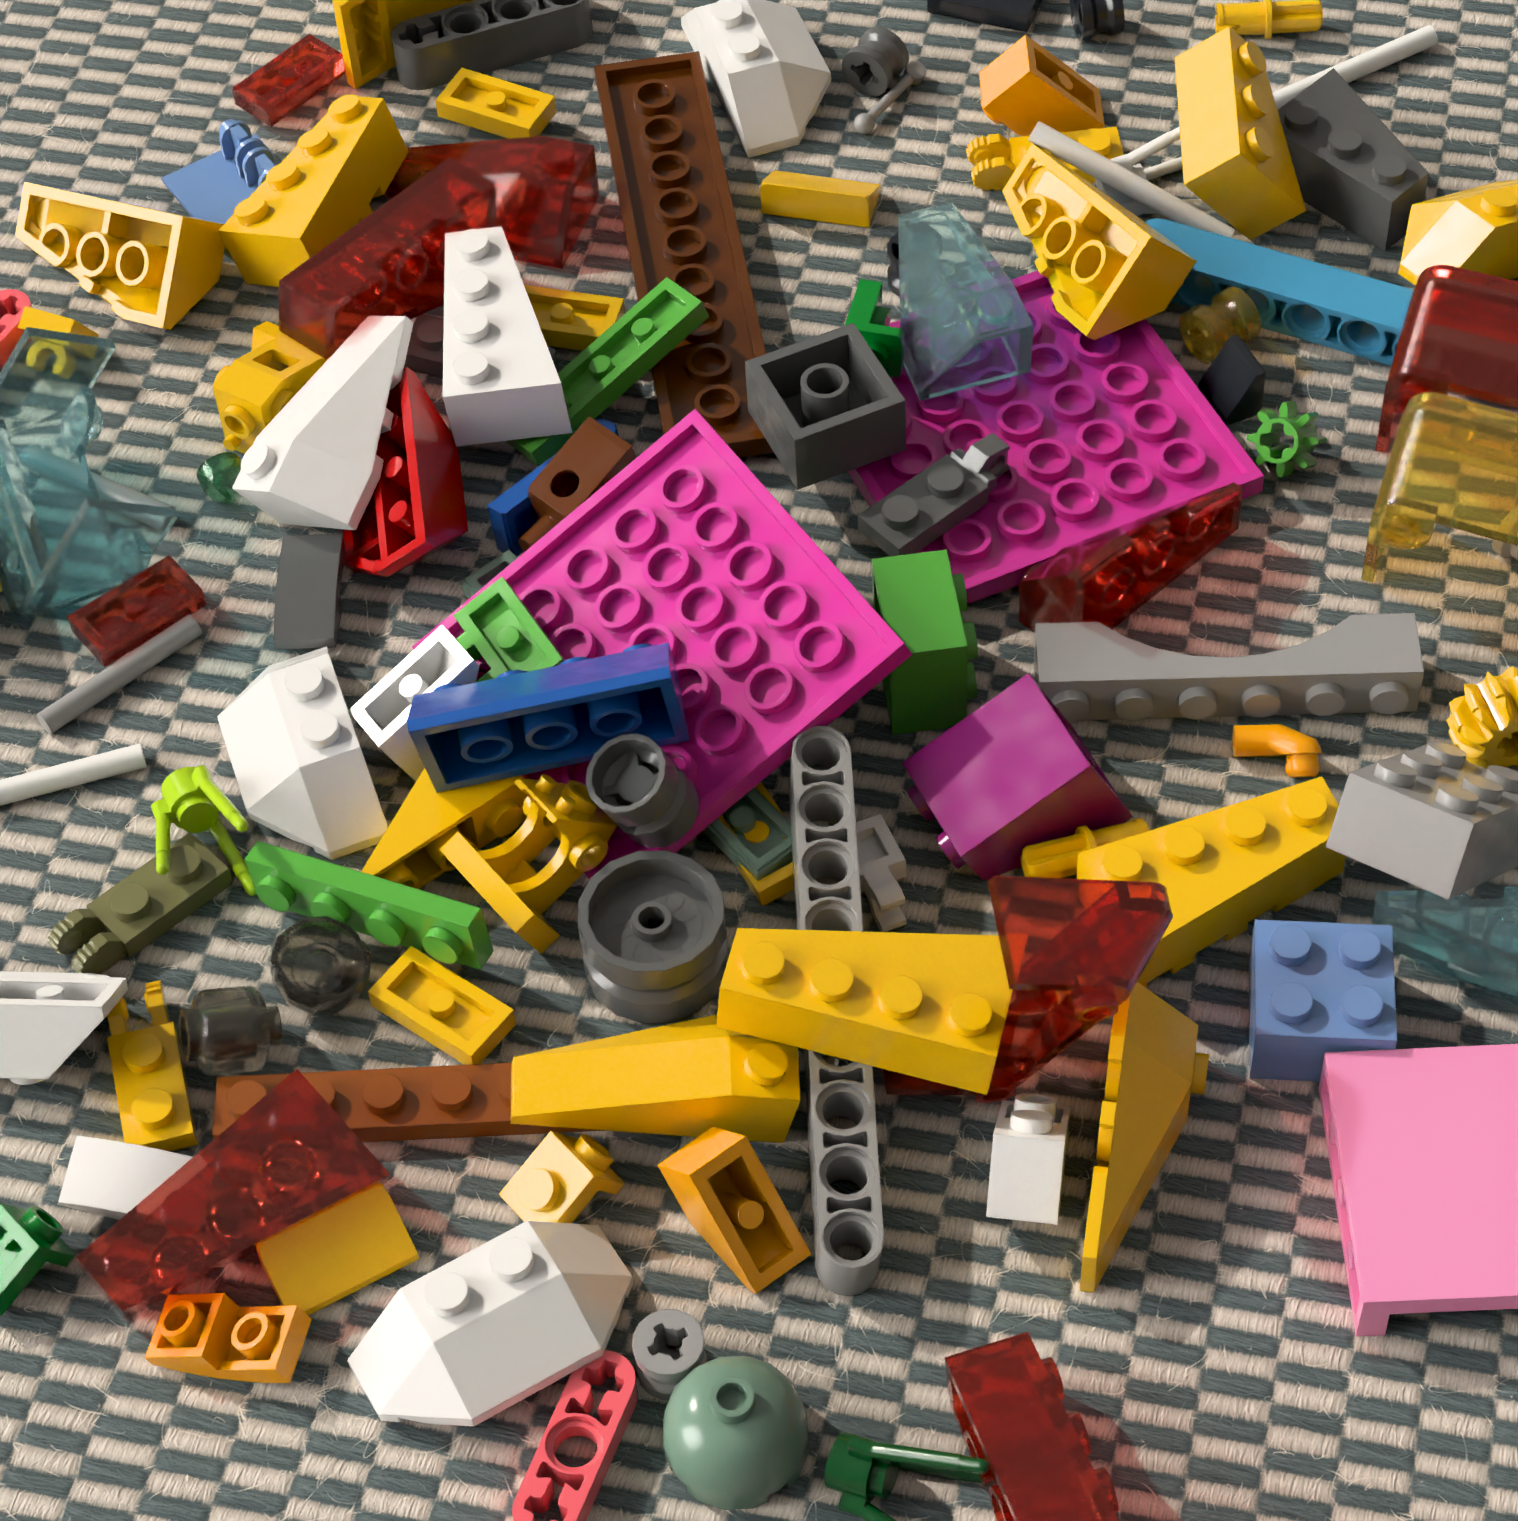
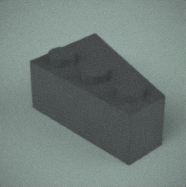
(1351, 161)

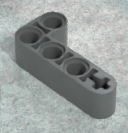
(485, 37)

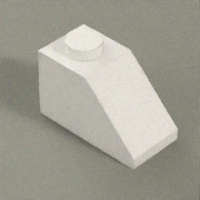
(387, 705)

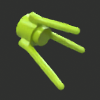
(194, 805)

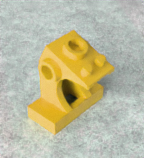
(261, 384)
(505, 872)

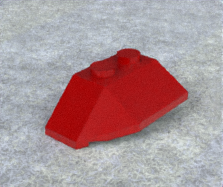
(419, 488)

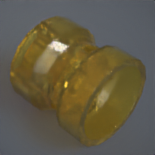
(1210, 326)

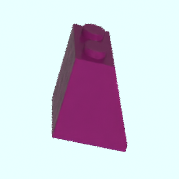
(1010, 781)

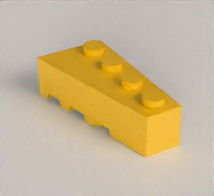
(316, 190)
(1226, 866)
(873, 998)

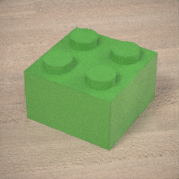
(923, 608)

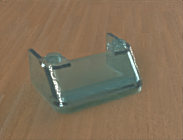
(53, 527)

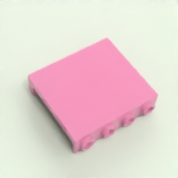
(1424, 1178)

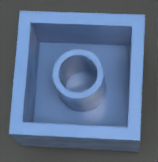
(1317, 994)

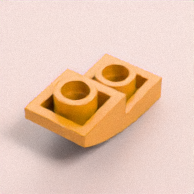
(224, 1341)

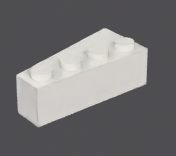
(494, 353)

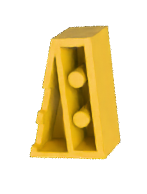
(1234, 135)

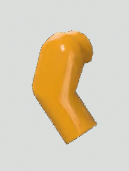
(1278, 740)

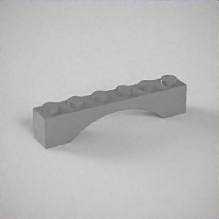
(1353, 668)

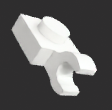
(879, 868)

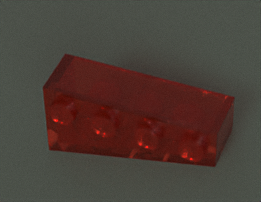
(1035, 1449)

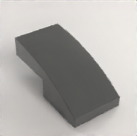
(309, 591)

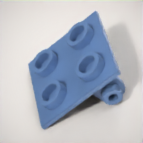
(225, 178)

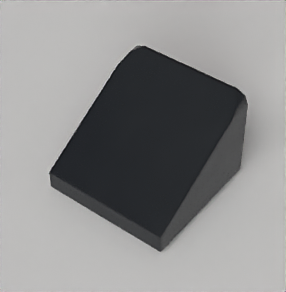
(1234, 382)

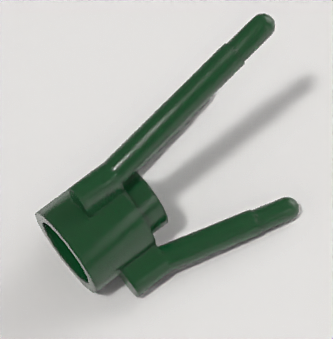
(870, 1469)

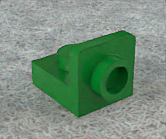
(874, 325)
(26, 1244)

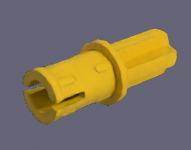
(1269, 17)
(1060, 856)

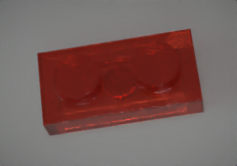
(289, 80)
(136, 610)

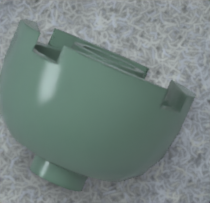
(735, 1432)

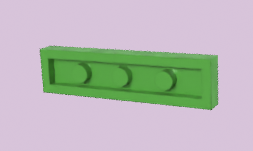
(620, 360)
(370, 905)

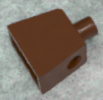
(574, 475)

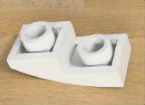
(114, 1175)

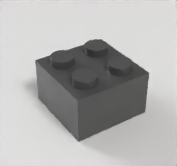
(826, 405)

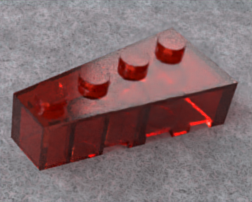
(386, 261)
(246, 1186)

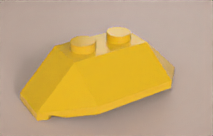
(1466, 231)

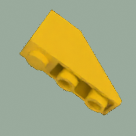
(429, 819)

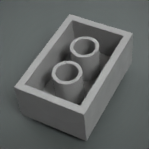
(1430, 819)

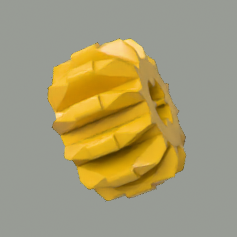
(1487, 720)

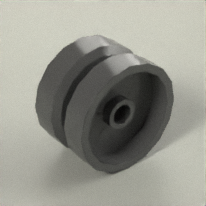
(653, 936)

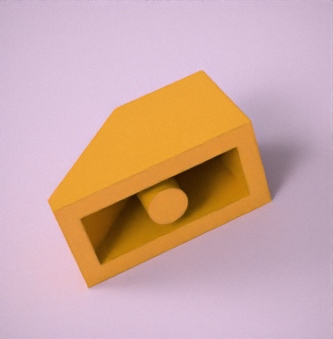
(1036, 86)
(735, 1207)

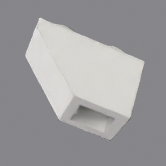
(1028, 1159)

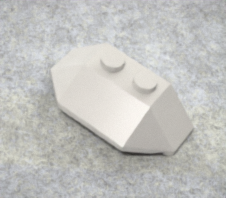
(759, 69)
(303, 758)
(48, 1018)
(493, 1325)

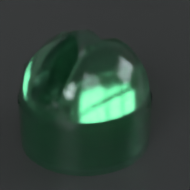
(219, 475)

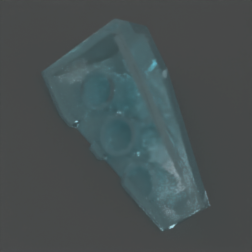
(956, 306)

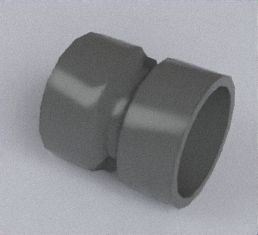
(642, 790)

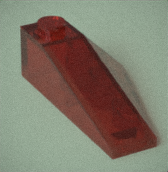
(541, 189)

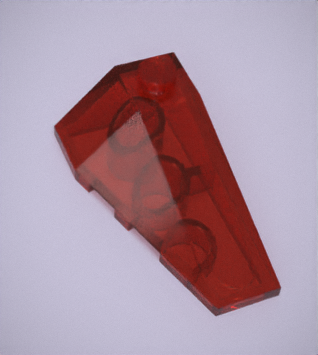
(1128, 565)

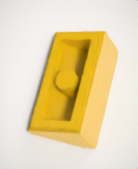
(819, 198)
(337, 1251)

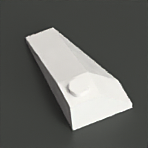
(320, 450)

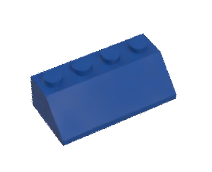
(546, 716)

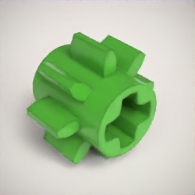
(1298, 426)

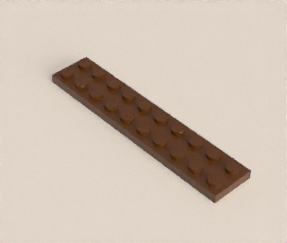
(685, 229)

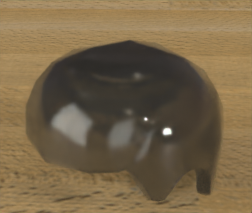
(320, 965)

